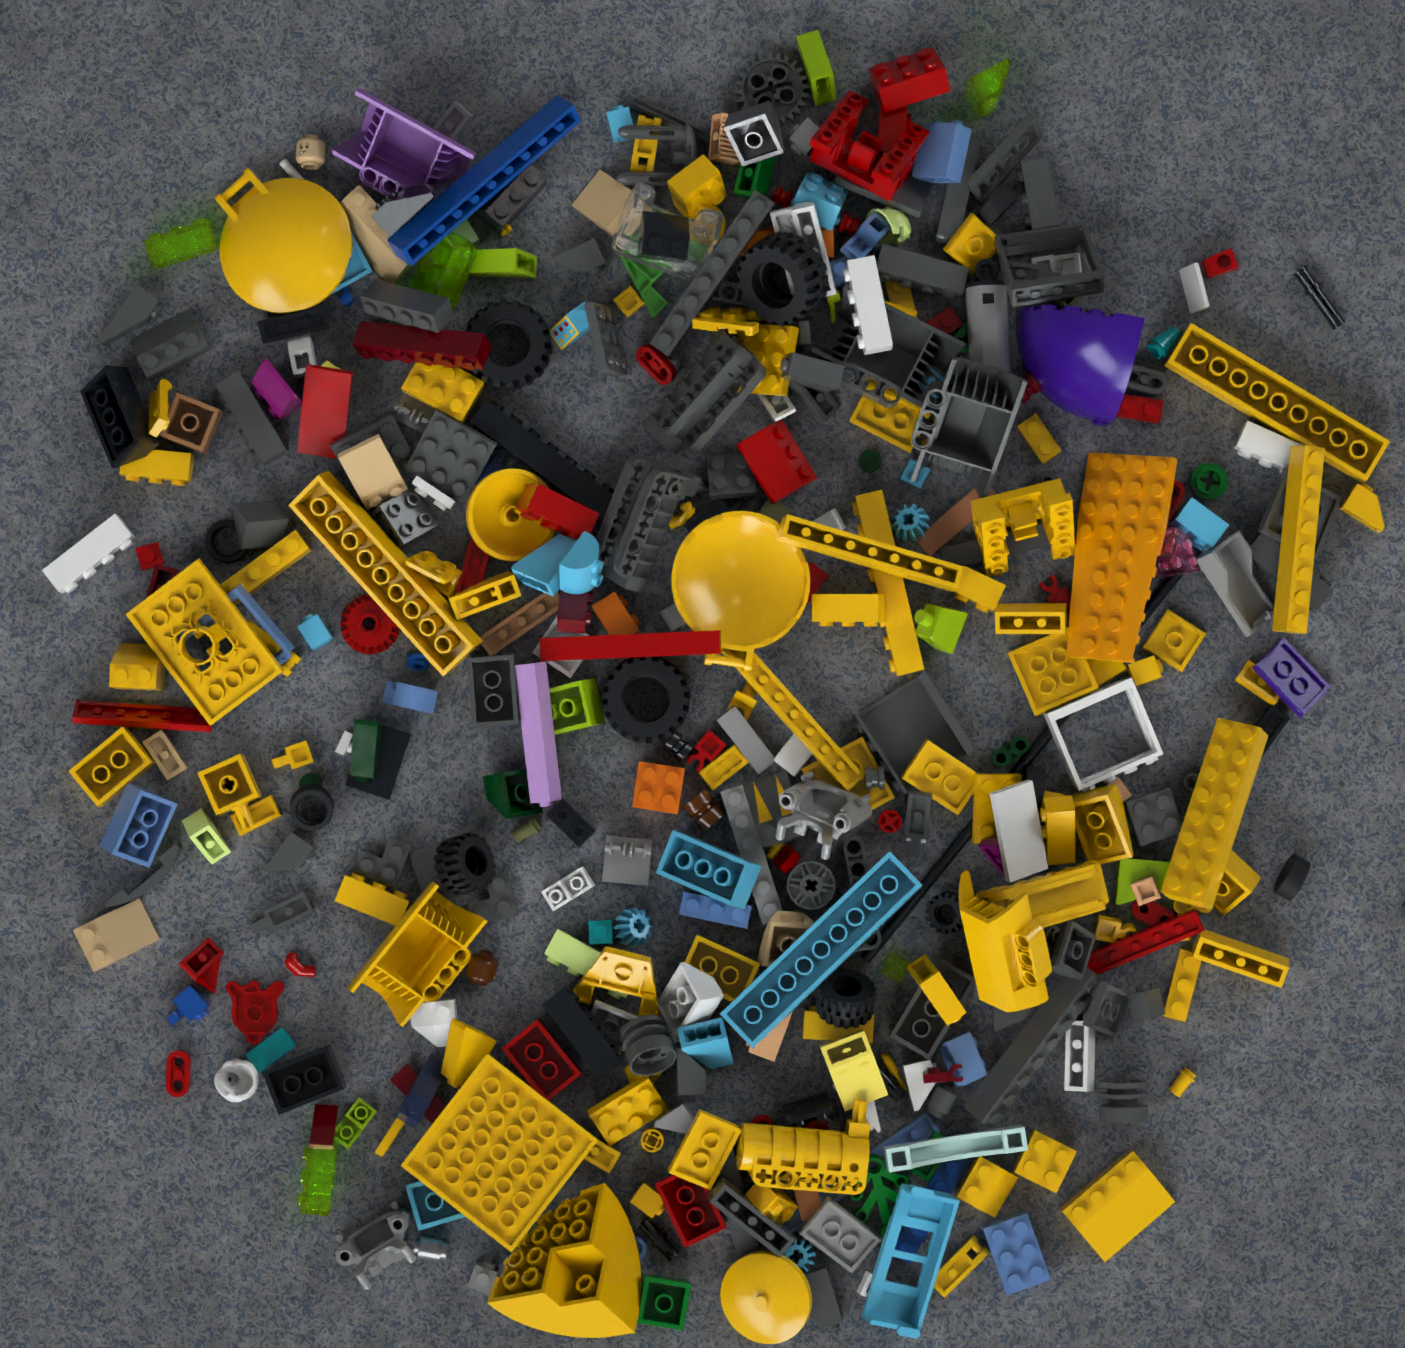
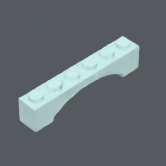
(955, 1147)

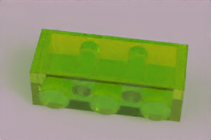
(181, 243)
(317, 1181)

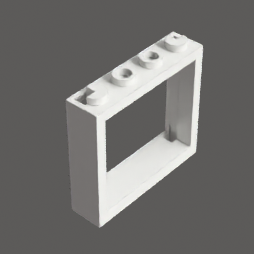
(1126, 766)

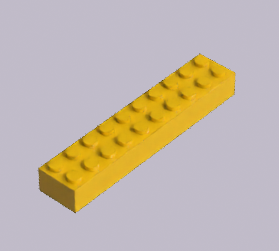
(1276, 402)
(383, 574)

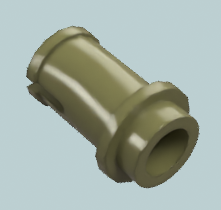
(527, 829)

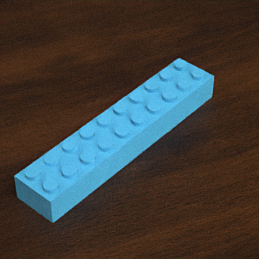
(821, 950)

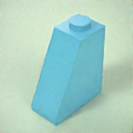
(541, 566)
(707, 1043)

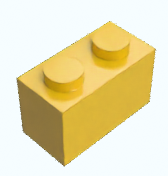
(979, 589)
(772, 1202)

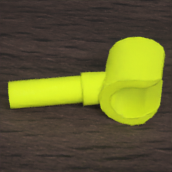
(831, 300)

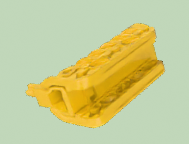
(1057, 894)

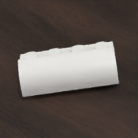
(803, 221)

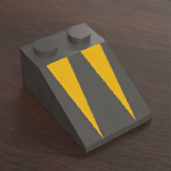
(765, 807)

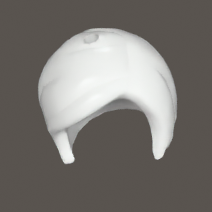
(244, 1077)

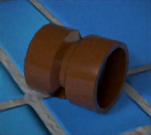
(704, 810)

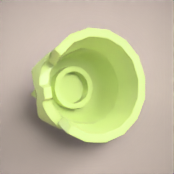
(899, 224)

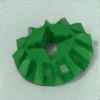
(1218, 475)

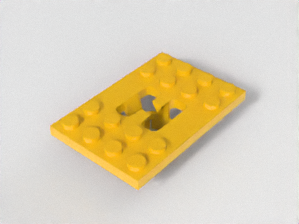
(178, 609)

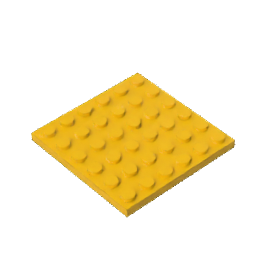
(499, 1152)

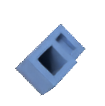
(867, 237)
(409, 697)

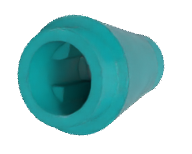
(1163, 343)

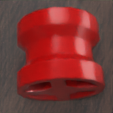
(889, 819)

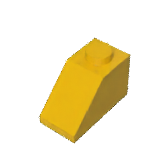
(1364, 507)

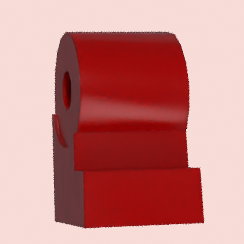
(1220, 264)

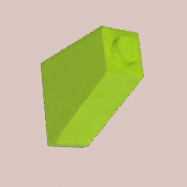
(817, 67)
(504, 263)
(1133, 870)

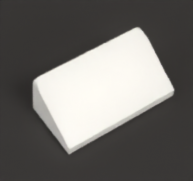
(1194, 288)
(793, 756)

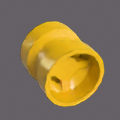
(652, 1139)

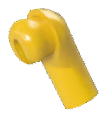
(681, 518)

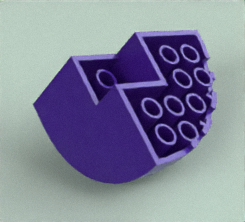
(1079, 357)

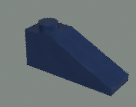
(421, 1093)

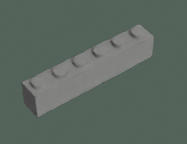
(751, 849)

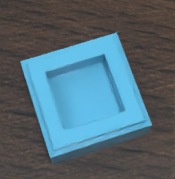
(907, 474)

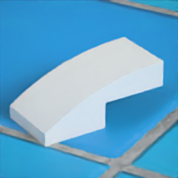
(1062, 264)

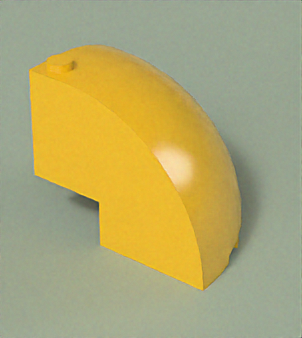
(575, 1270)

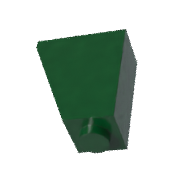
(365, 749)

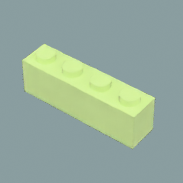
(575, 955)

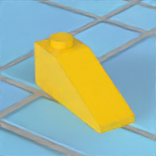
(485, 595)

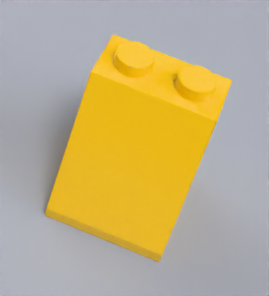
(136, 668)

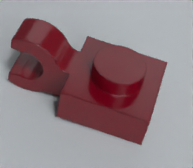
(935, 1074)

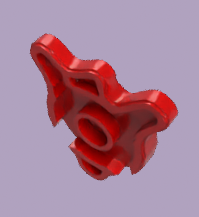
(254, 1009)

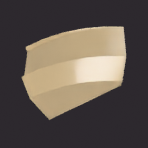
(781, 933)

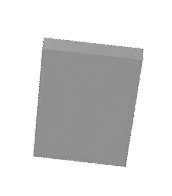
(839, 1234)

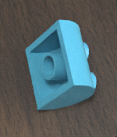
(581, 566)

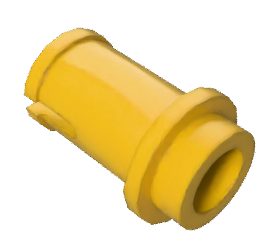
(1182, 1082)

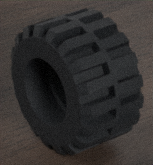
(464, 864)
(846, 999)

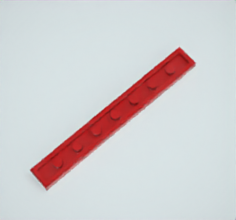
(630, 645)

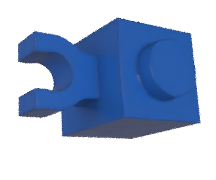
(190, 1004)

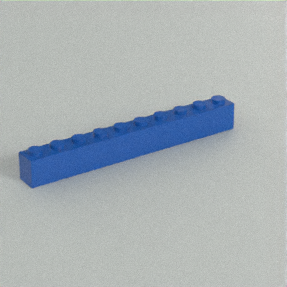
(484, 180)

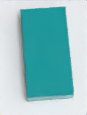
(270, 1050)

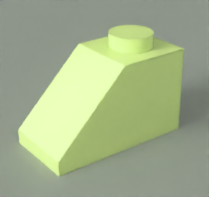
(206, 836)

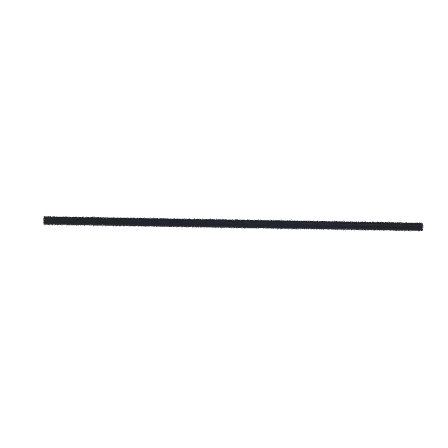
(966, 834)

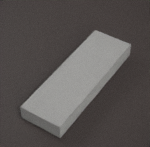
(746, 739)

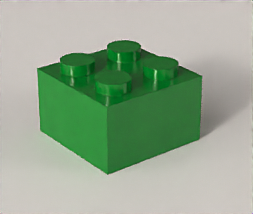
(663, 1301)

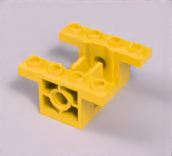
(1021, 510)

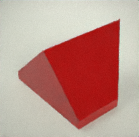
(204, 964)

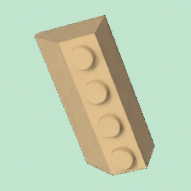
(371, 236)

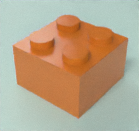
(658, 787)

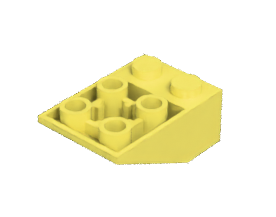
(853, 1069)

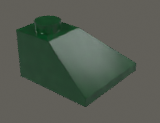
(510, 794)

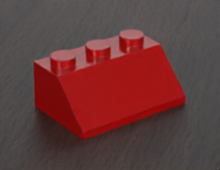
(777, 461)
(689, 1209)

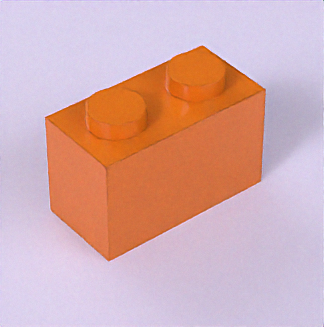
(614, 615)

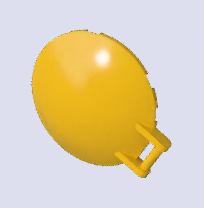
(283, 243)
(739, 582)

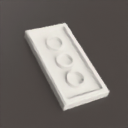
(1018, 830)

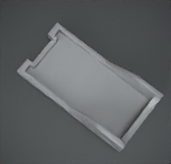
(1231, 574)

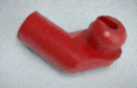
(297, 968)

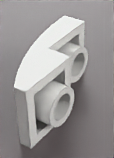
(568, 888)

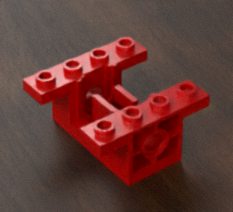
(861, 159)

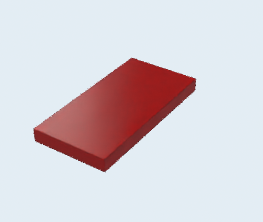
(324, 409)

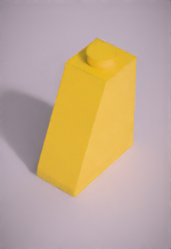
(936, 989)
(464, 1052)

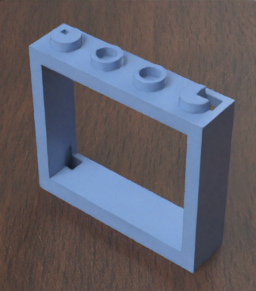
(241, 593)

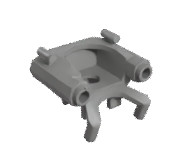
(822, 809)
(377, 1244)

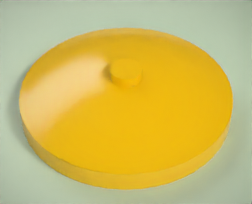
(496, 523)
(766, 1297)

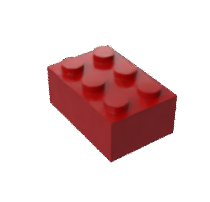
(909, 79)
(555, 511)
(542, 1060)

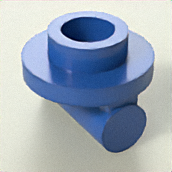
(417, 661)

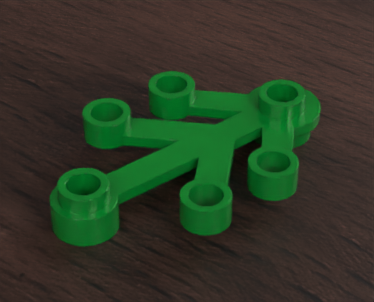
(879, 1191)

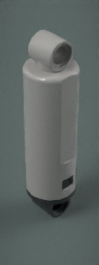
(988, 319)

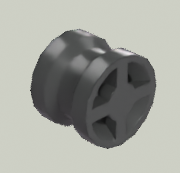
(874, 778)

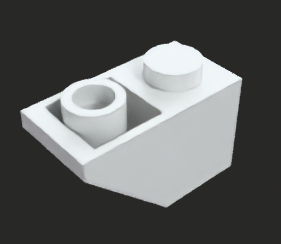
(301, 353)

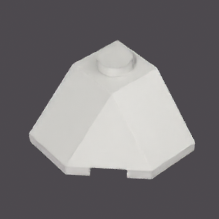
(434, 1020)

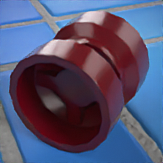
(1032, 387)

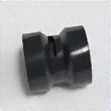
(678, 746)

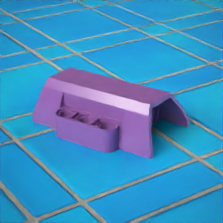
(401, 150)

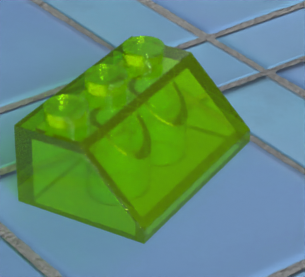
(985, 88)
(446, 268)

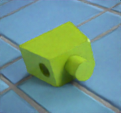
(940, 626)

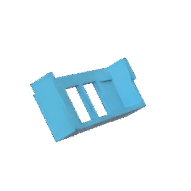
(899, 1304)

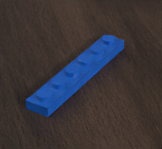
(942, 1180)

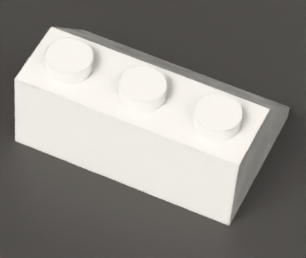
(688, 998)

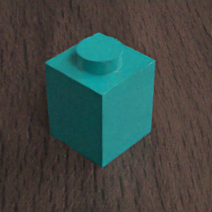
(601, 931)

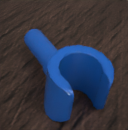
(346, 297)

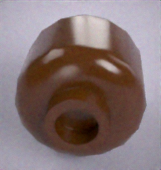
(482, 968)

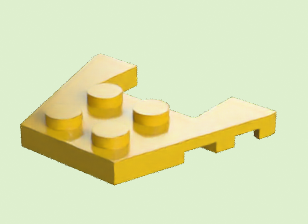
(733, 319)
(622, 973)

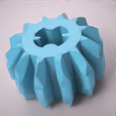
(907, 531)
(633, 927)
(804, 1249)

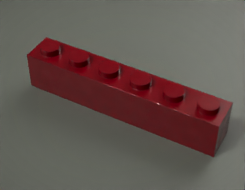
(421, 345)

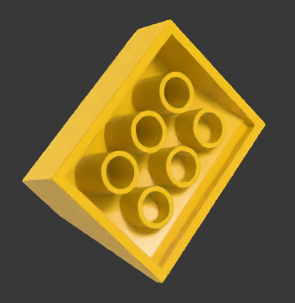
(1117, 1204)

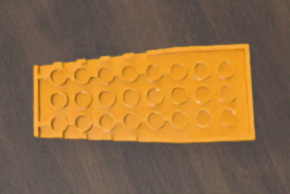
(1116, 552)

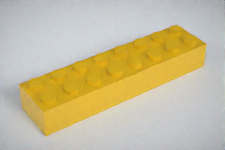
(1214, 813)

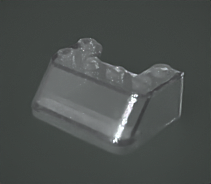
(703, 234)

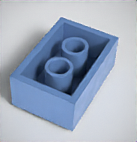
(138, 825)
(1016, 1252)

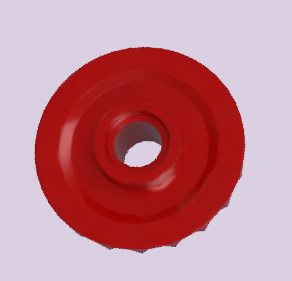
(363, 640)

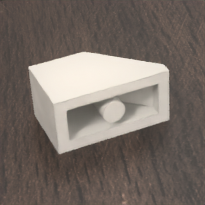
(914, 1078)

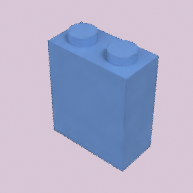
(943, 153)

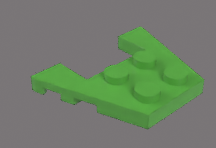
(643, 278)

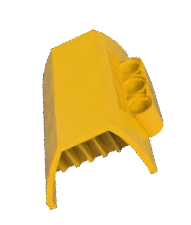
(1005, 950)
(420, 954)

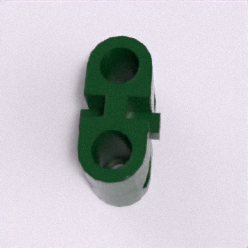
(1009, 751)

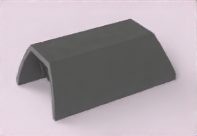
(890, 369)
(968, 421)

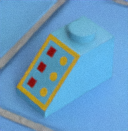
(570, 327)

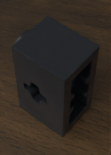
(571, 822)

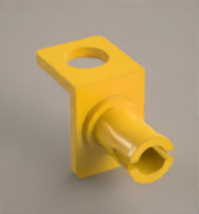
(744, 700)

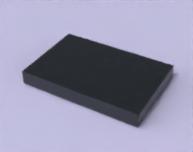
(391, 754)

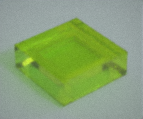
(895, 967)

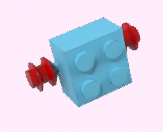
(827, 200)

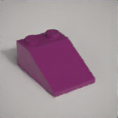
(275, 390)

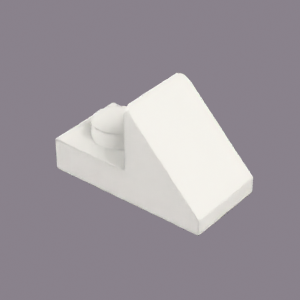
(777, 406)

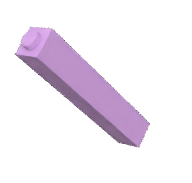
(538, 733)

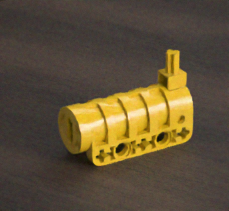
(807, 1154)

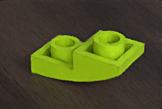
(354, 1123)

